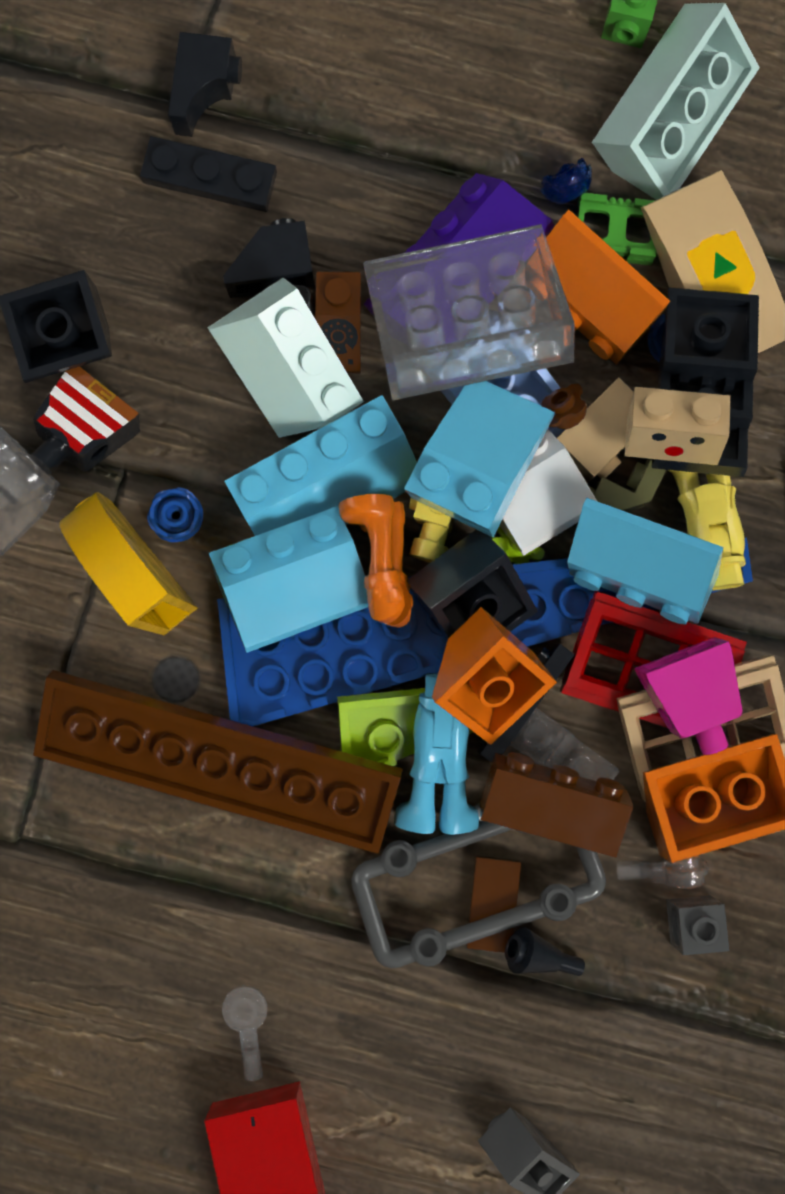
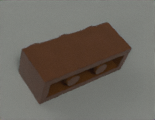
(556, 803)

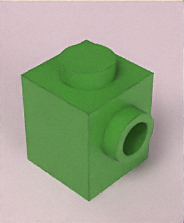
(628, 21)

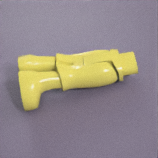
(714, 518)

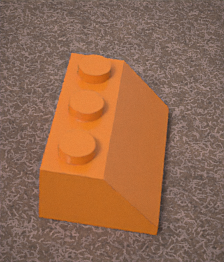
(603, 291)
(717, 799)

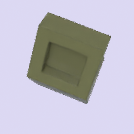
(643, 482)

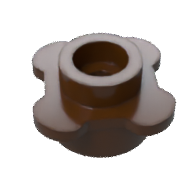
(567, 406)

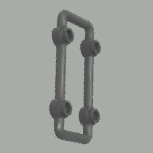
(429, 945)

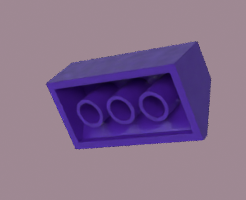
(480, 209)

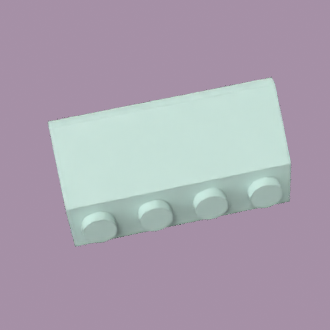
(678, 100)

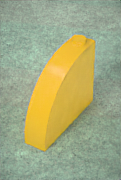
(125, 567)

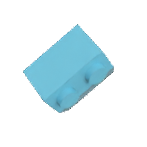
(479, 455)

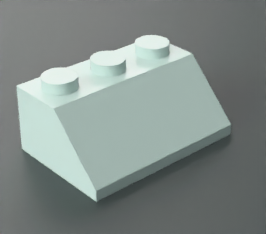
(286, 361)

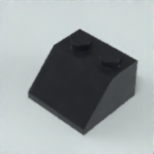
(56, 325)
(472, 577)

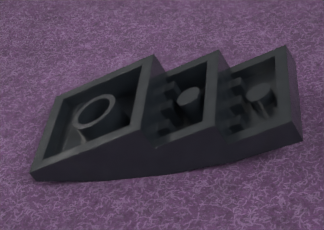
(712, 350)

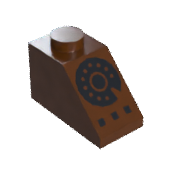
(340, 315)

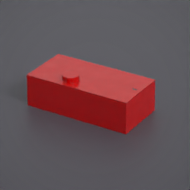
(264, 1143)

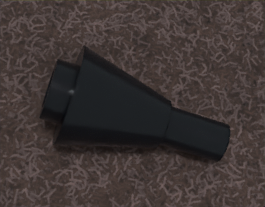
(532, 954)

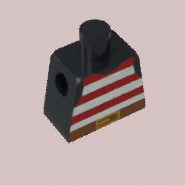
(81, 423)

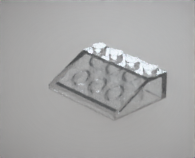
(469, 312)

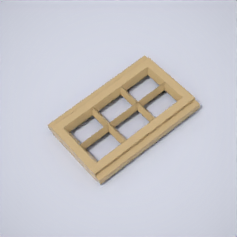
(748, 673)

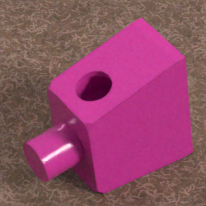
(695, 692)

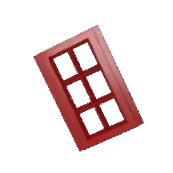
(643, 620)

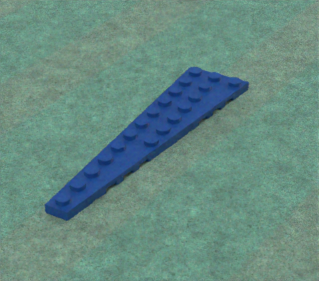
(365, 655)

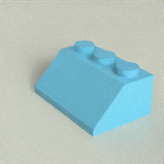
(643, 562)
(290, 579)

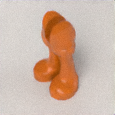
(386, 584)

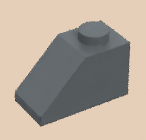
(526, 1156)

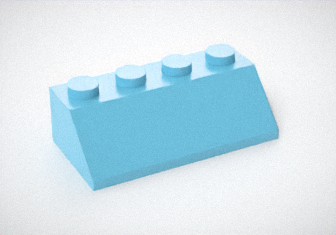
(341, 460)

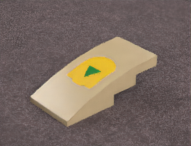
(712, 247)

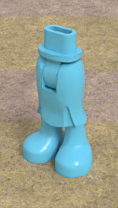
(440, 759)

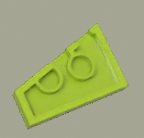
(379, 724)

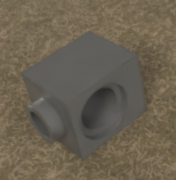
(697, 925)

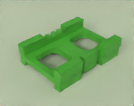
(618, 213)

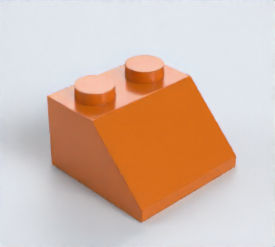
(489, 677)

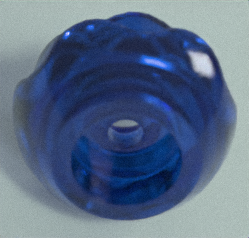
(568, 182)

